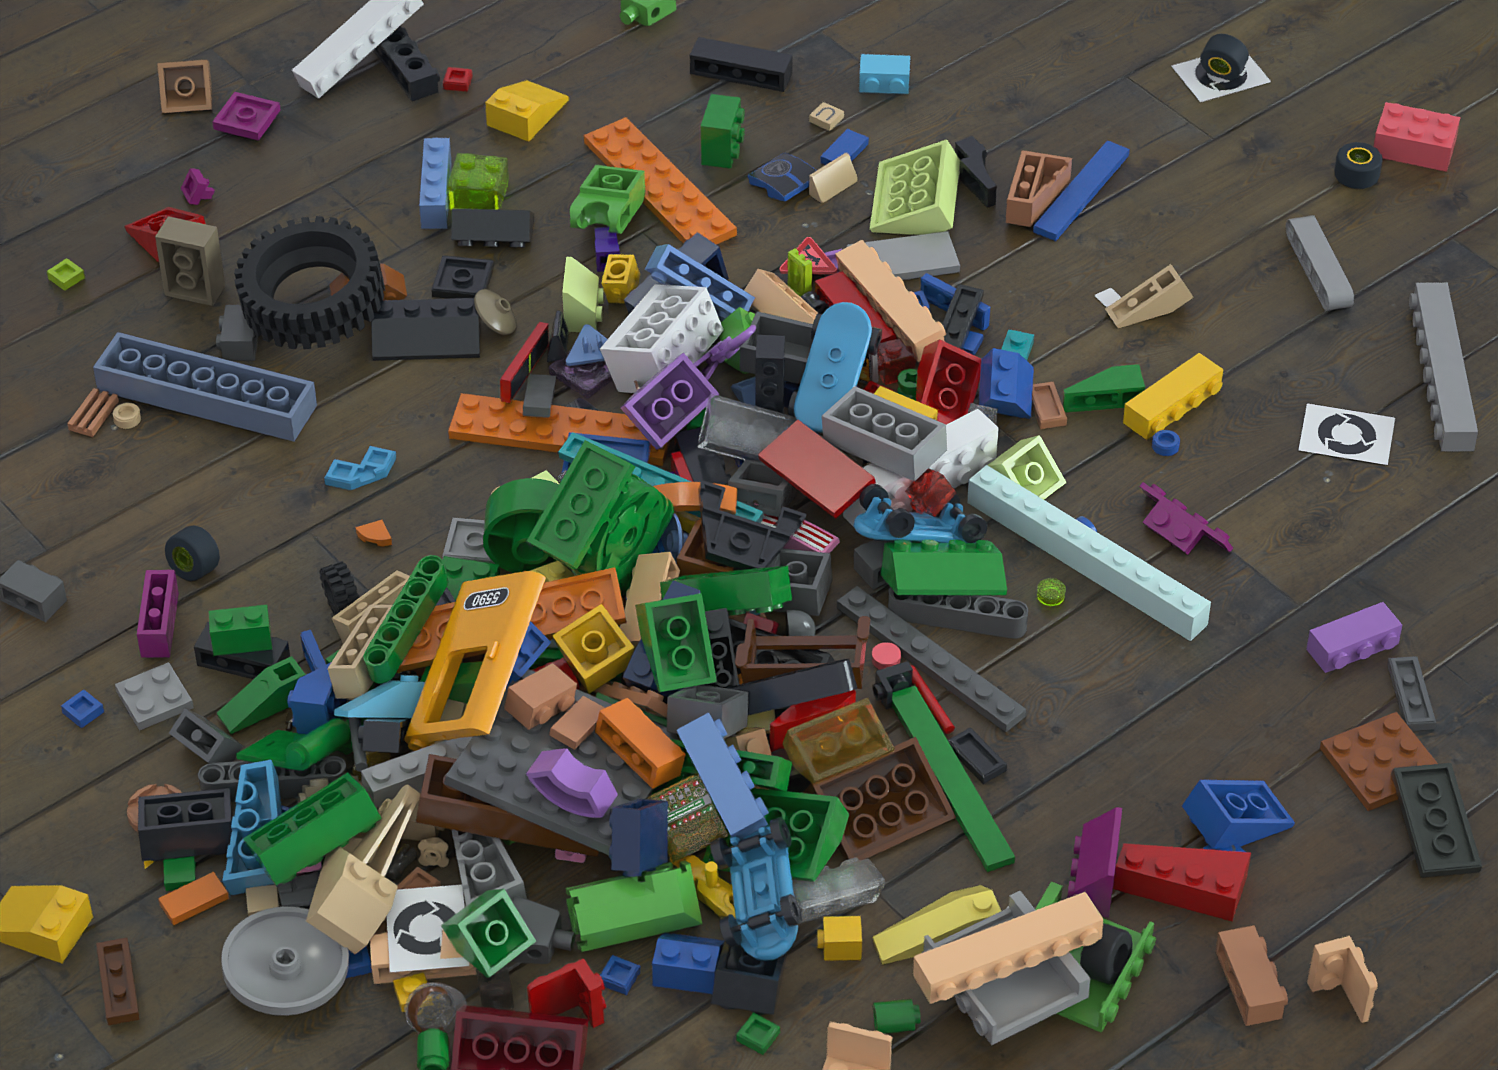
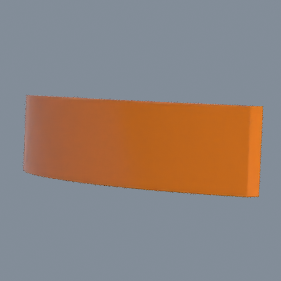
(686, 496)

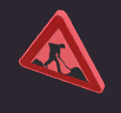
(820, 262)

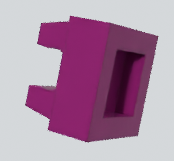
(196, 187)

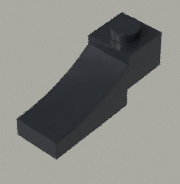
(973, 171)

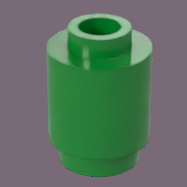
(433, 1050)

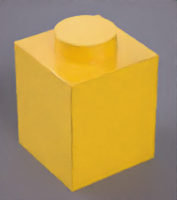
(841, 938)

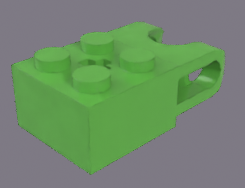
(608, 198)

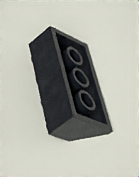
(426, 329)

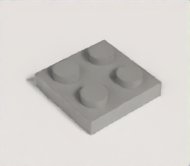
(154, 696)

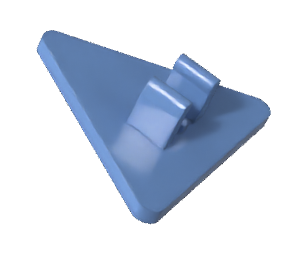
(586, 347)

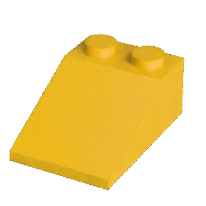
(523, 108)
(44, 919)

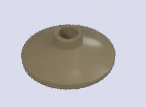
(495, 312)

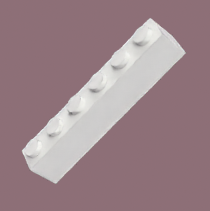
(352, 43)

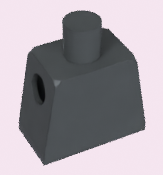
(547, 930)

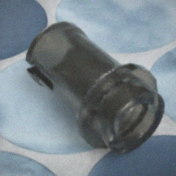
(400, 862)

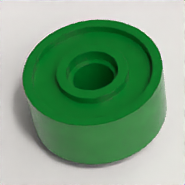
(510, 519)

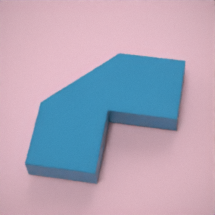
(373, 467)

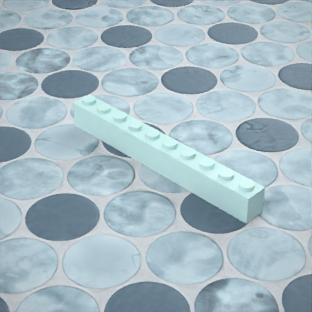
(1089, 553)

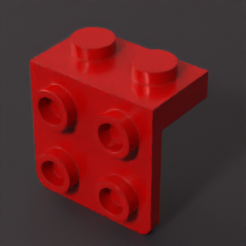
(566, 989)

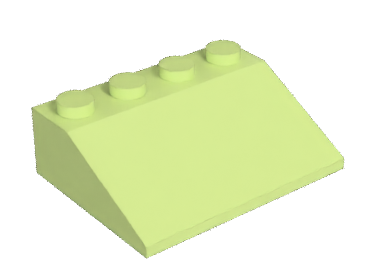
(916, 191)

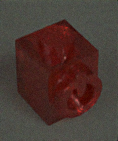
(894, 358)

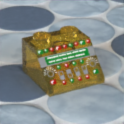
(691, 817)

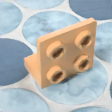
(1343, 964)
(857, 1049)

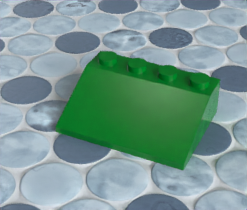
(814, 827)

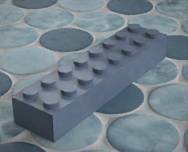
(205, 386)

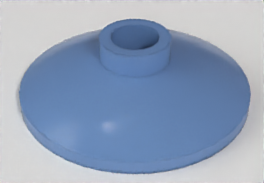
(673, 537)

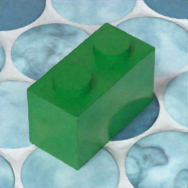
(240, 630)

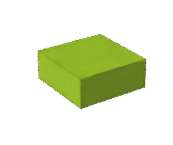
(65, 274)

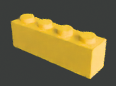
(1173, 396)

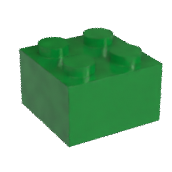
(722, 131)

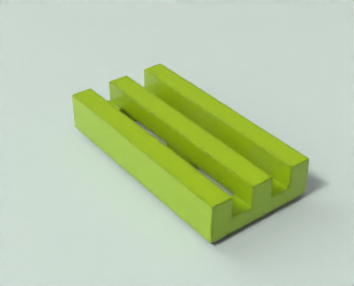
(799, 273)

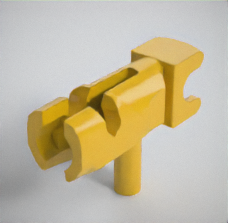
(710, 888)

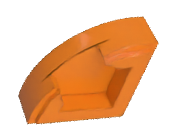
(375, 533)

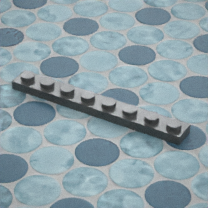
(933, 660)

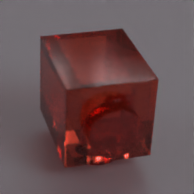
(930, 493)

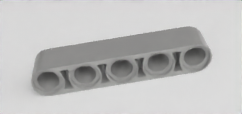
(1319, 263)

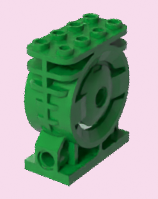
(602, 516)

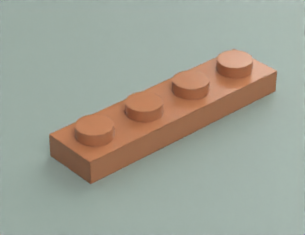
(649, 702)

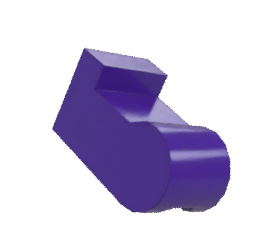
(605, 244)

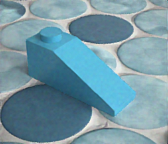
(388, 700)

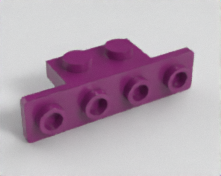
(1176, 525)

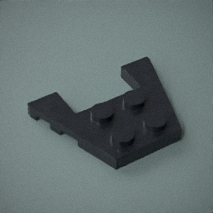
(738, 540)

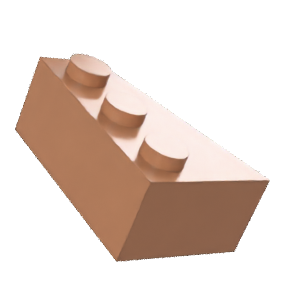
(1036, 185)

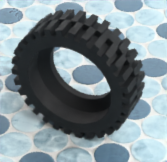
(301, 248)

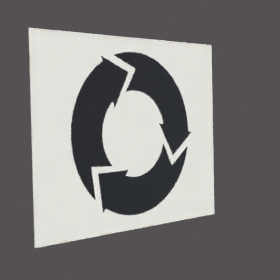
(1208, 87)
(1347, 434)
(416, 927)

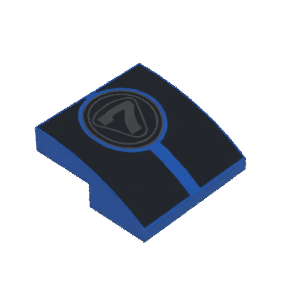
(782, 176)

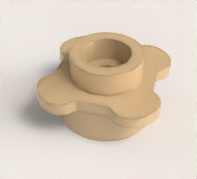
(436, 846)

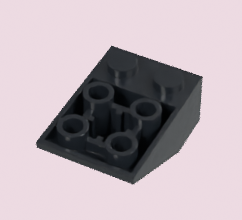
(722, 648)

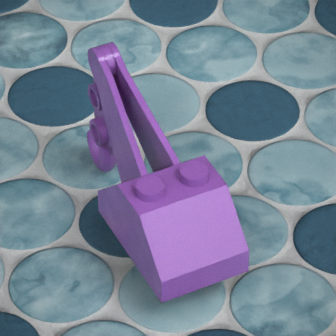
(678, 392)

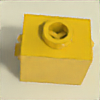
(620, 277)

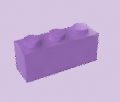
(1354, 637)

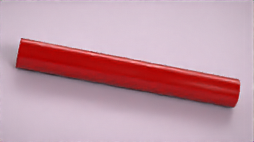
(932, 703)

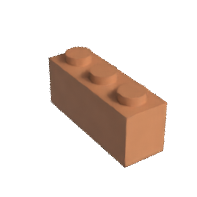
(1251, 975)

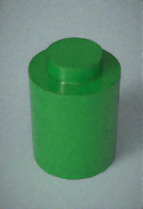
(895, 1016)

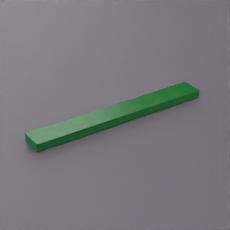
(958, 788)

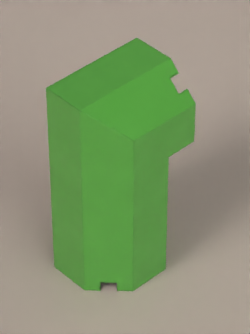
(633, 906)

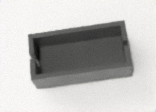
(797, 344)

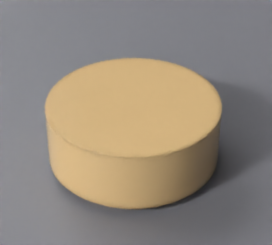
(126, 415)

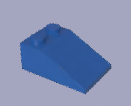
(1235, 812)

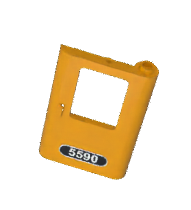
(485, 616)

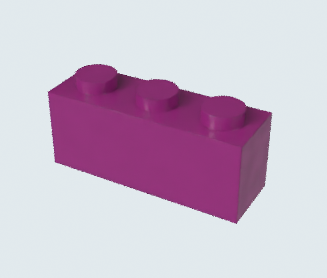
(157, 613)

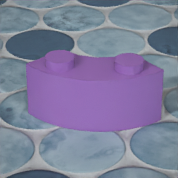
(572, 784)

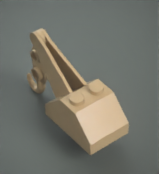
(354, 896)

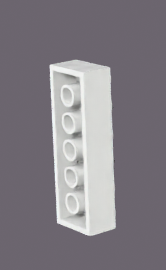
(969, 448)

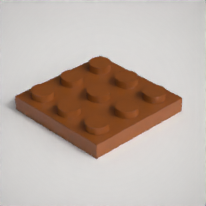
(1370, 753)

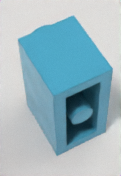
(884, 74)

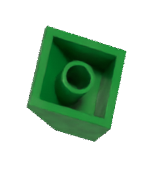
(489, 932)

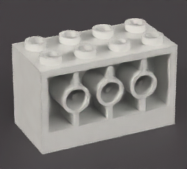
(657, 331)

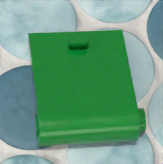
(299, 750)

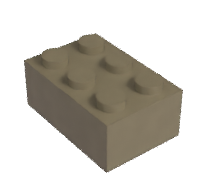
(190, 261)

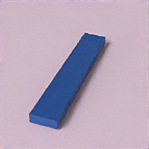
(1081, 191)

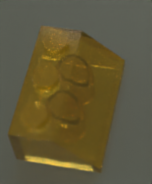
(837, 741)

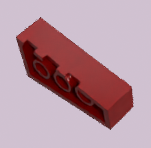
(1184, 877)

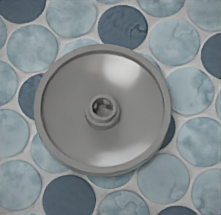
(282, 962)

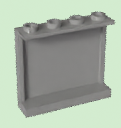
(1025, 995)

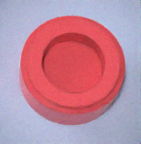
(885, 655)

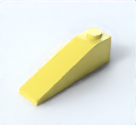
(938, 920)

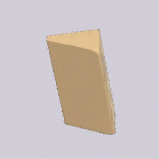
(832, 178)

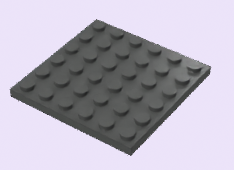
(497, 764)

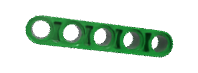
(405, 619)

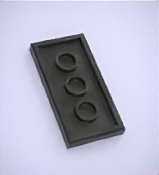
(1436, 820)

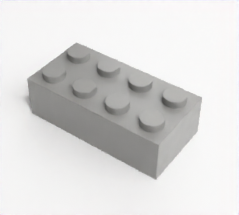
(884, 433)

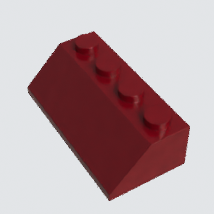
(517, 1040)

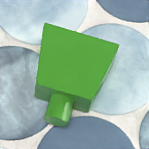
(645, 11)

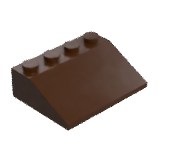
(887, 800)

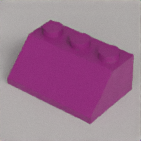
(1096, 860)

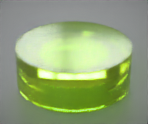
(1051, 592)

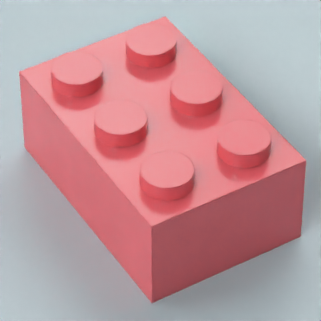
(1416, 136)

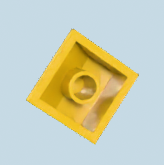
(594, 648)

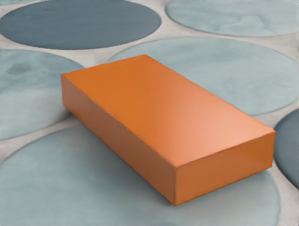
(193, 898)

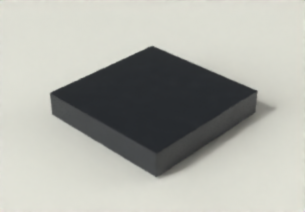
(461, 277)

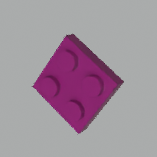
(246, 116)

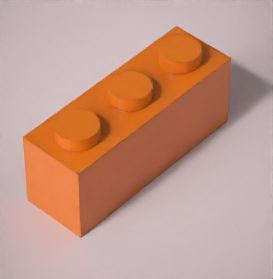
(640, 743)

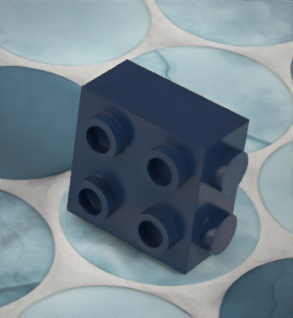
(639, 836)

